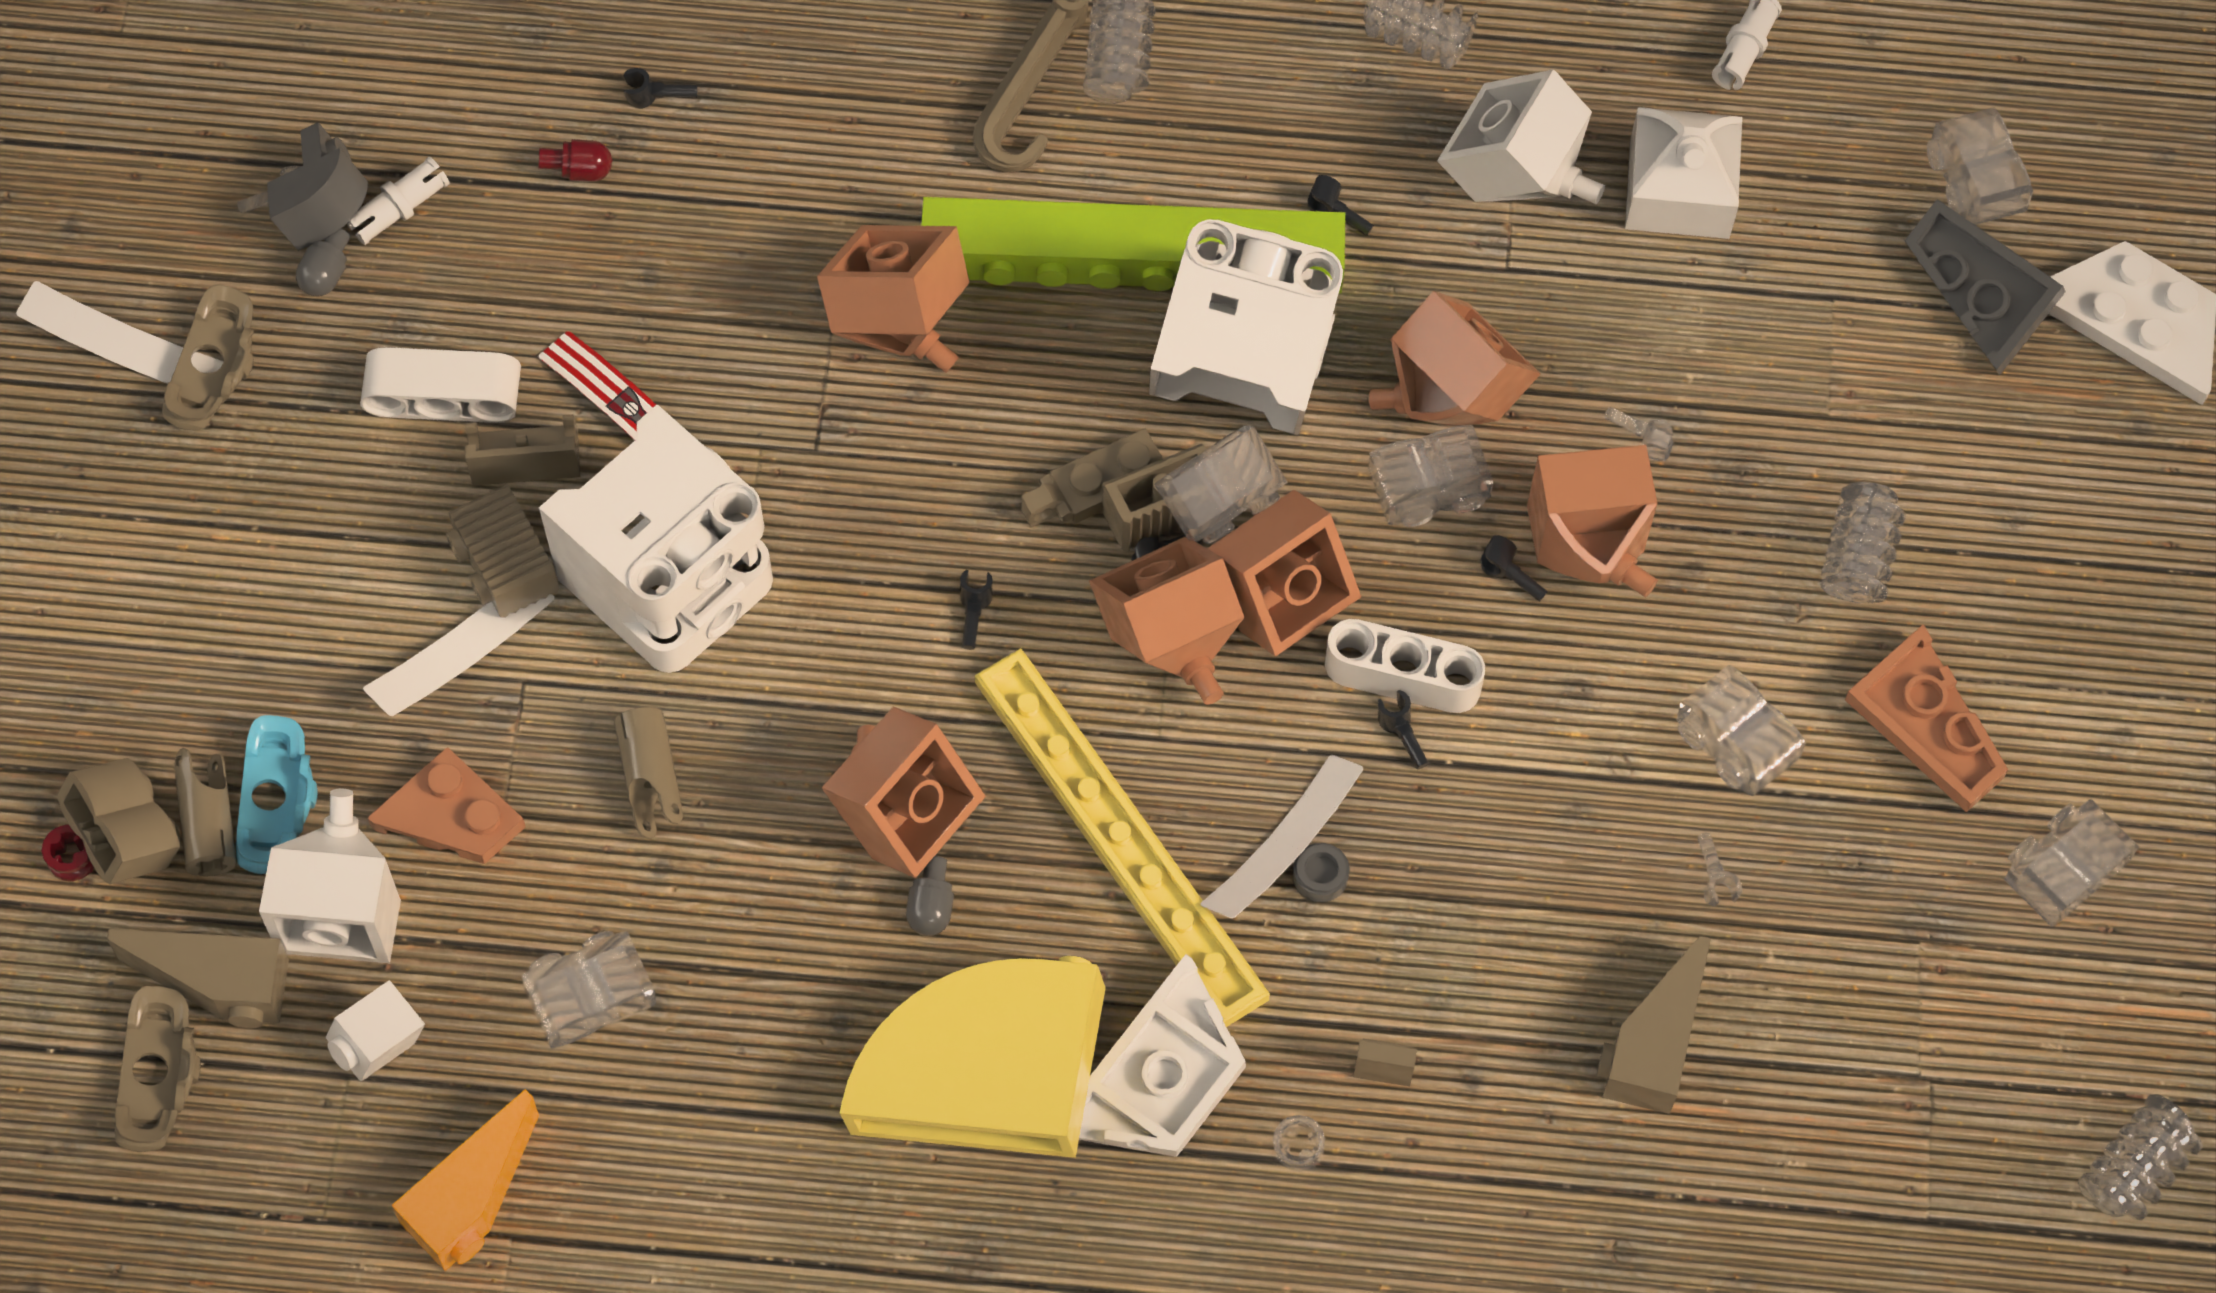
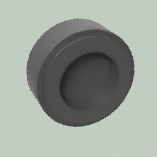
(1321, 872)

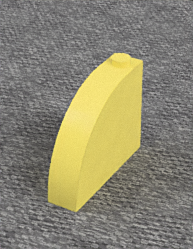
(984, 1059)

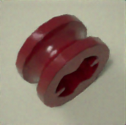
(55, 844)

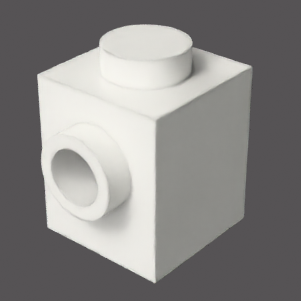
(373, 1031)

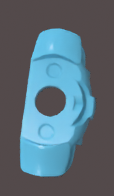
(273, 756)

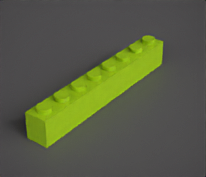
(1104, 241)

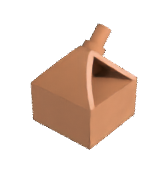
(895, 287)
(1453, 367)
(1594, 514)
(1287, 571)
(1172, 611)
(903, 791)

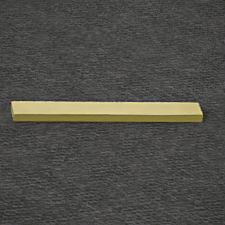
(1119, 833)

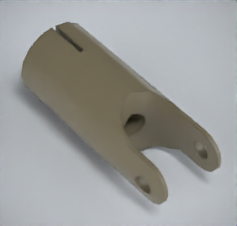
(648, 767)
(205, 817)

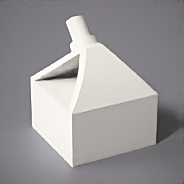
(1521, 142)
(1684, 173)
(331, 891)

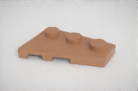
(1925, 718)

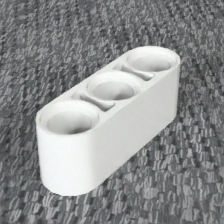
(440, 385)
(1386, 645)

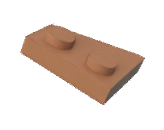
(450, 810)

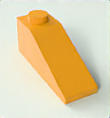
(462, 1195)

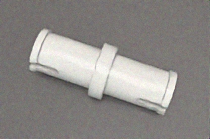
(1746, 43)
(398, 200)

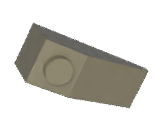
(223, 974)
(1654, 1040)

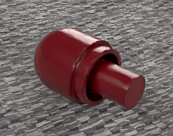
(578, 160)

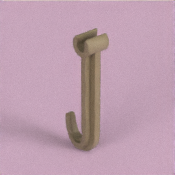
(1020, 84)

